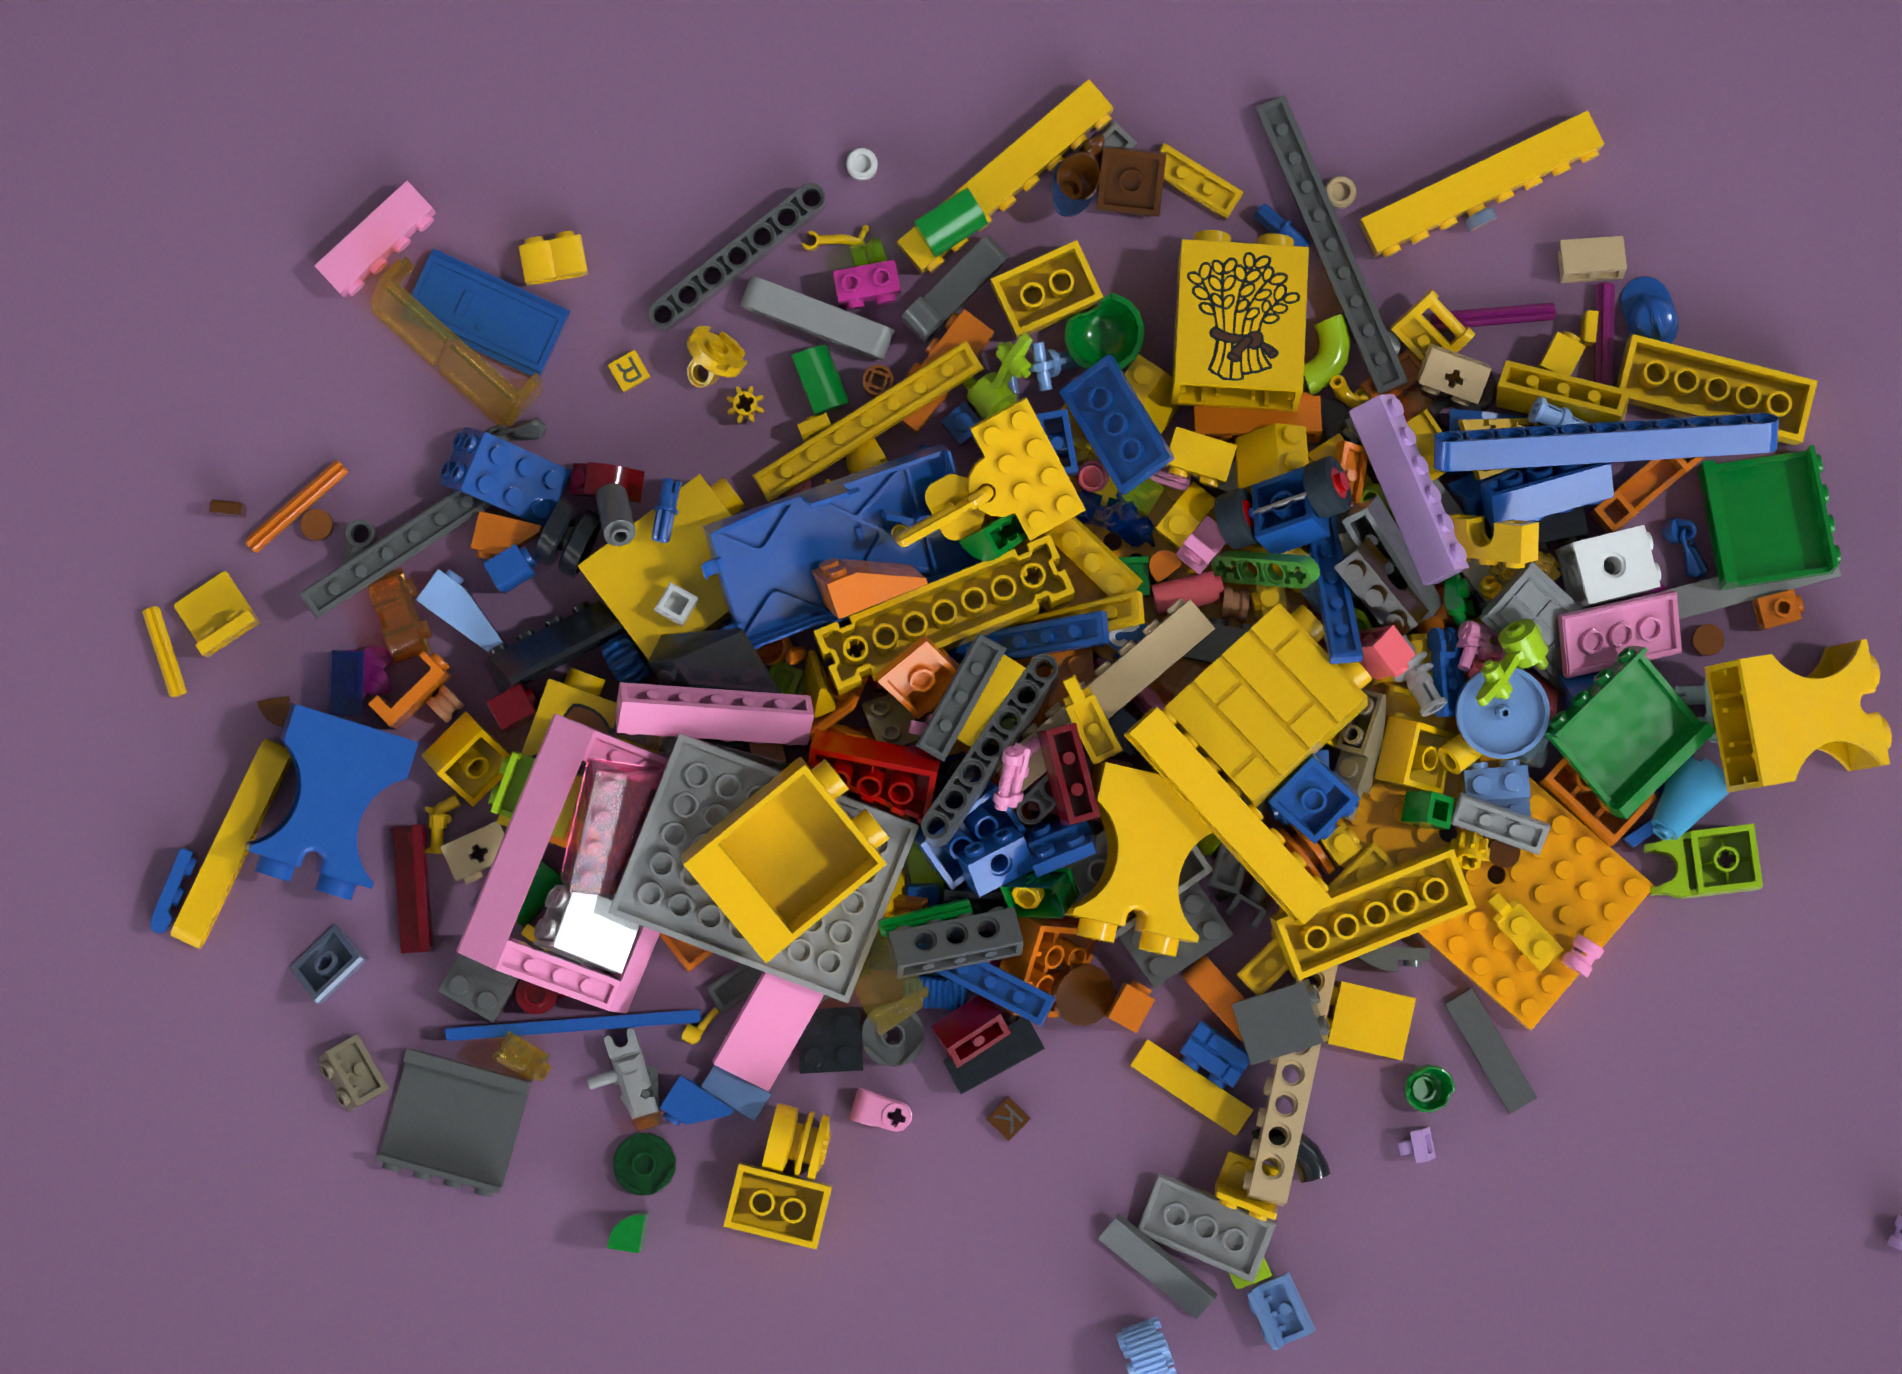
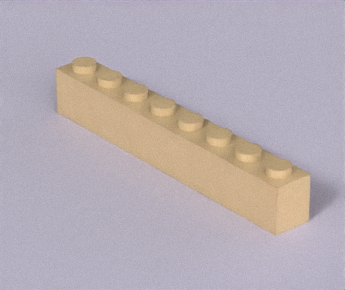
(1131, 673)

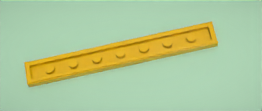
(868, 422)

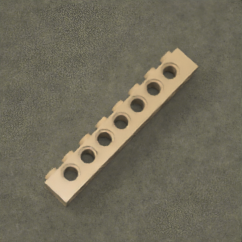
(1276, 1188)

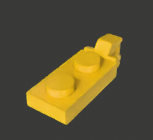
(1091, 721)
(1525, 931)

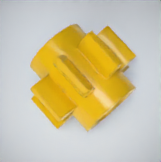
(749, 397)
(1471, 849)

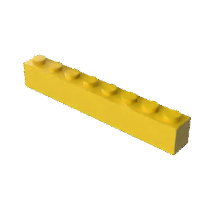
(1022, 164)
(1482, 183)
(1228, 816)

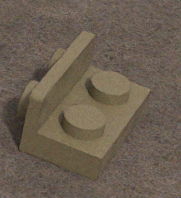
(352, 1073)

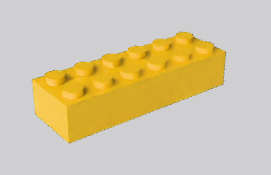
(1706, 384)
(1375, 913)

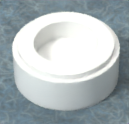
(862, 164)

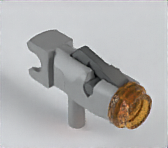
(635, 1078)

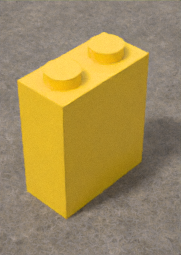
(1370, 1020)

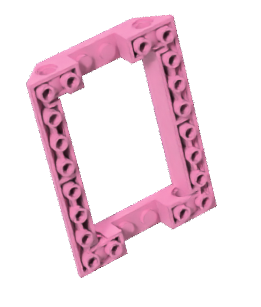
(518, 858)

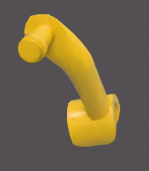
(836, 239)

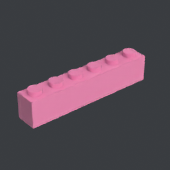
(714, 714)

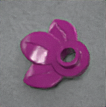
(374, 677)

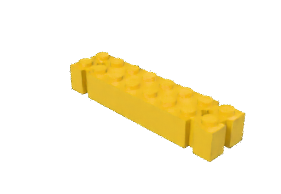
(946, 612)

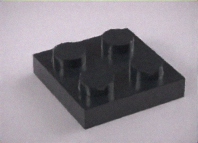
(832, 1041)

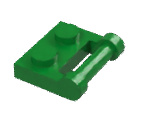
(1457, 600)

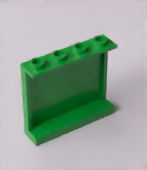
(1768, 519)
(1627, 732)

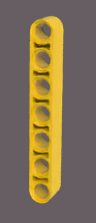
(228, 848)

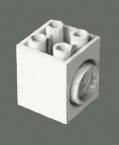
(1609, 566)
(584, 930)

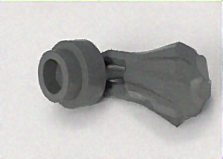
(531, 429)

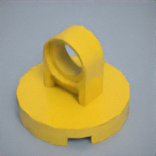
(716, 353)

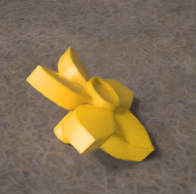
(1085, 450)

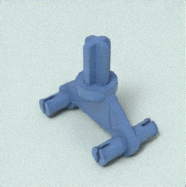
(1047, 365)

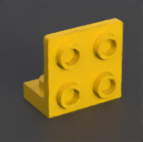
(216, 614)
(1230, 1182)

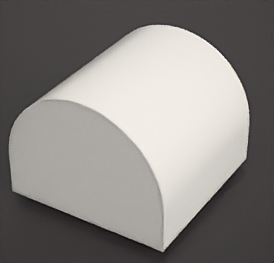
(676, 604)

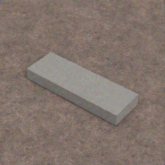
(1500, 823)

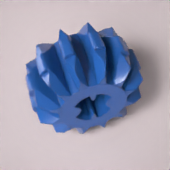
(625, 659)

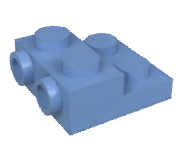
(1503, 785)

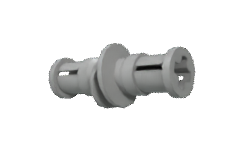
(1421, 683)

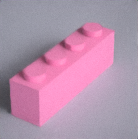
(375, 239)

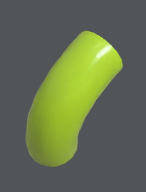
(1331, 355)

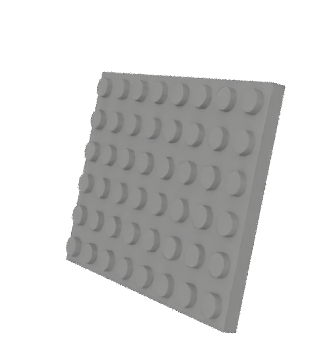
(659, 893)

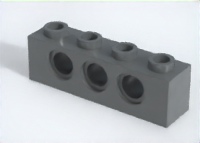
(943, 955)

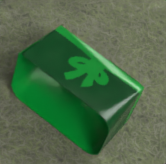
(1051, 905)

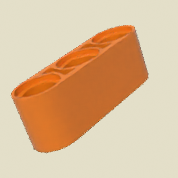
(1215, 991)

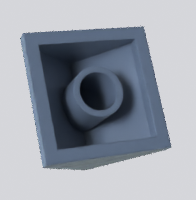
(328, 964)

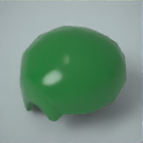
(1428, 1088)

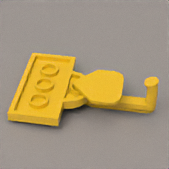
(1024, 479)

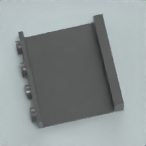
(454, 1122)

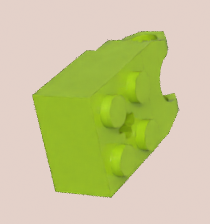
(1697, 864)

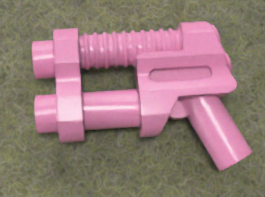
(1475, 642)
(1013, 773)

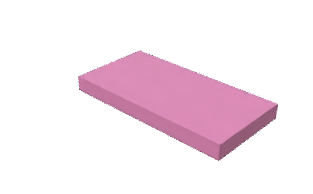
(1598, 634)
(767, 1030)

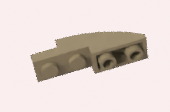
(1361, 746)

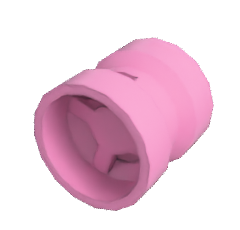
(1579, 962)

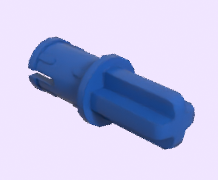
(1277, 225)
(665, 510)

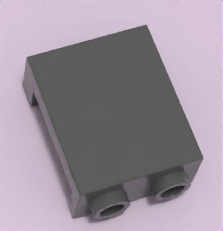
(1281, 1021)

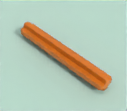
(296, 506)

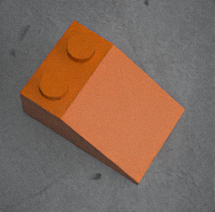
(859, 584)

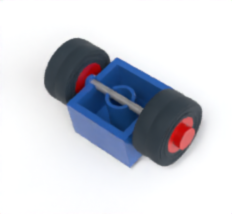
(1286, 508)

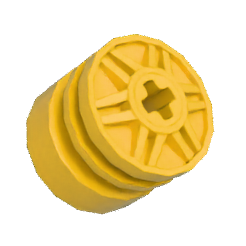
(796, 1141)

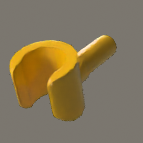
(693, 1034)

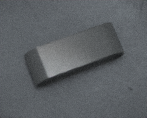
(1039, 796)

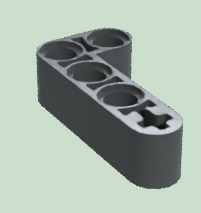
(955, 289)

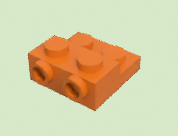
(919, 676)

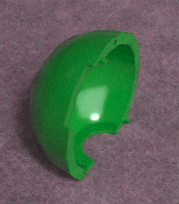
(1110, 329)

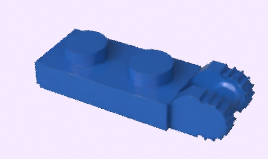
(1446, 675)
(172, 892)

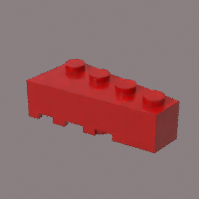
(880, 770)

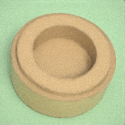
(1341, 192)

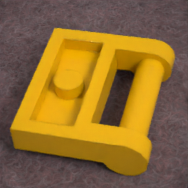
(1418, 332)

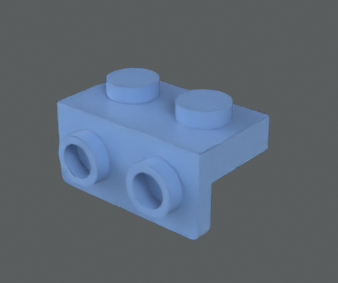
(1280, 1311)

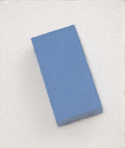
(736, 1092)

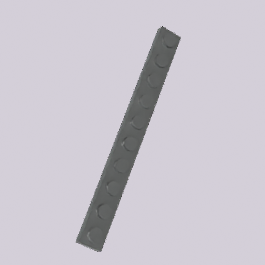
(1331, 245)

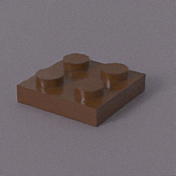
(1131, 180)

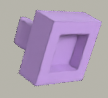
(1419, 1145)

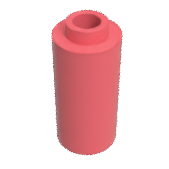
(1201, 589)

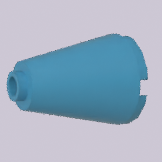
(1688, 797)

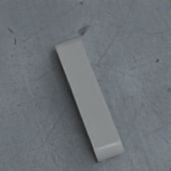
(817, 318)

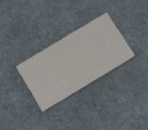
(1204, 1228)

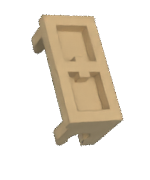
(1592, 259)

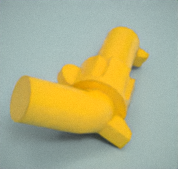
(438, 821)

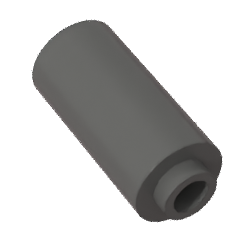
(615, 514)

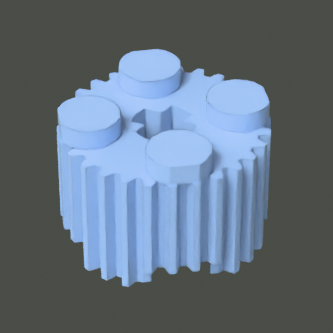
(1146, 1348)

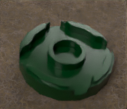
(644, 1163)

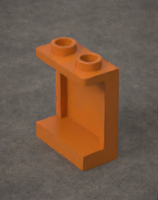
(415, 698)

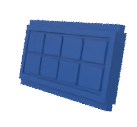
(491, 313)

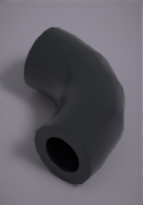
(1310, 1160)

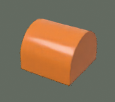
(1163, 564)

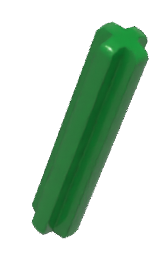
(920, 917)

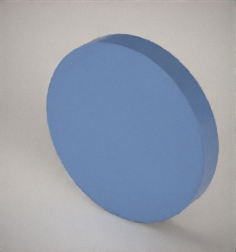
(1503, 726)

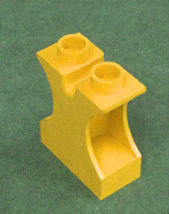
(1776, 719)
(1147, 844)

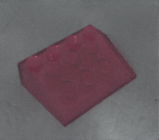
(607, 824)

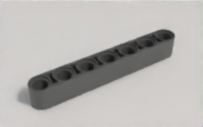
(744, 243)
(989, 765)

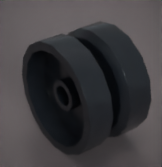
(568, 538)

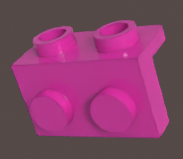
(867, 284)

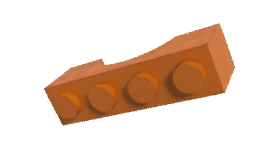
(1640, 491)

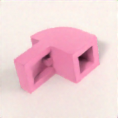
(1202, 545)

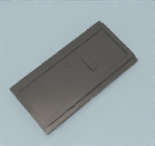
(1538, 598)

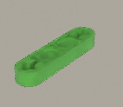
(1265, 573)

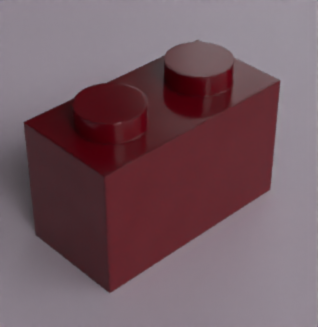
(514, 707)
(970, 1030)

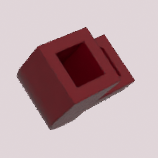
(590, 477)

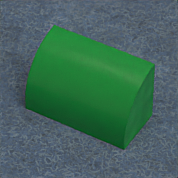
(951, 222)
(820, 379)
(994, 538)
(542, 883)
(629, 1233)

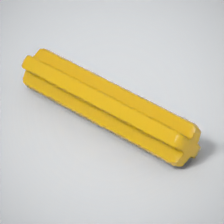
(164, 651)

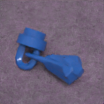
(1676, 532)

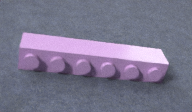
(1409, 489)

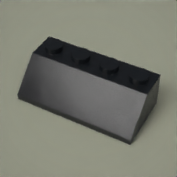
(552, 646)

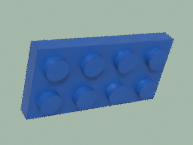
(1116, 424)

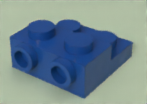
(1314, 799)
(1060, 845)

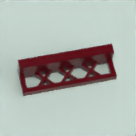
(413, 889)

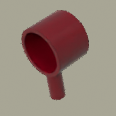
(535, 998)

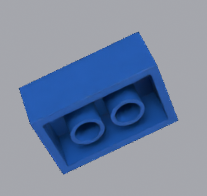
(977, 826)

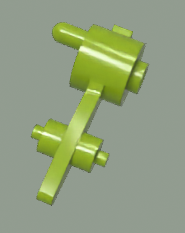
(992, 390)
(1523, 649)

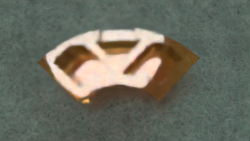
(399, 617)

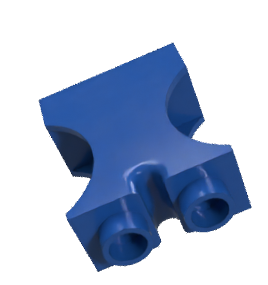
(337, 776)

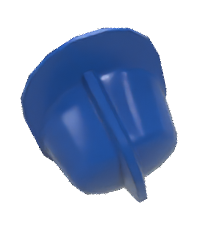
(1649, 309)

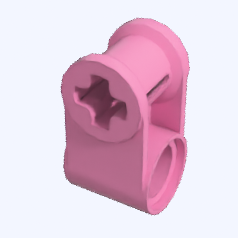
(874, 1109)

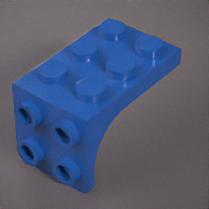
(504, 475)

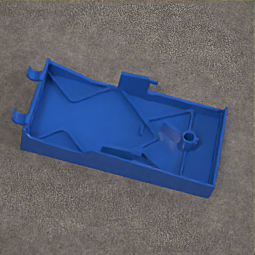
(770, 550)

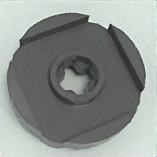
(895, 1053)

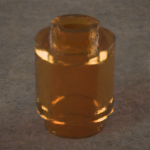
(1414, 402)

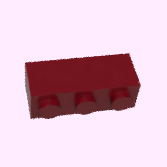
(1068, 774)

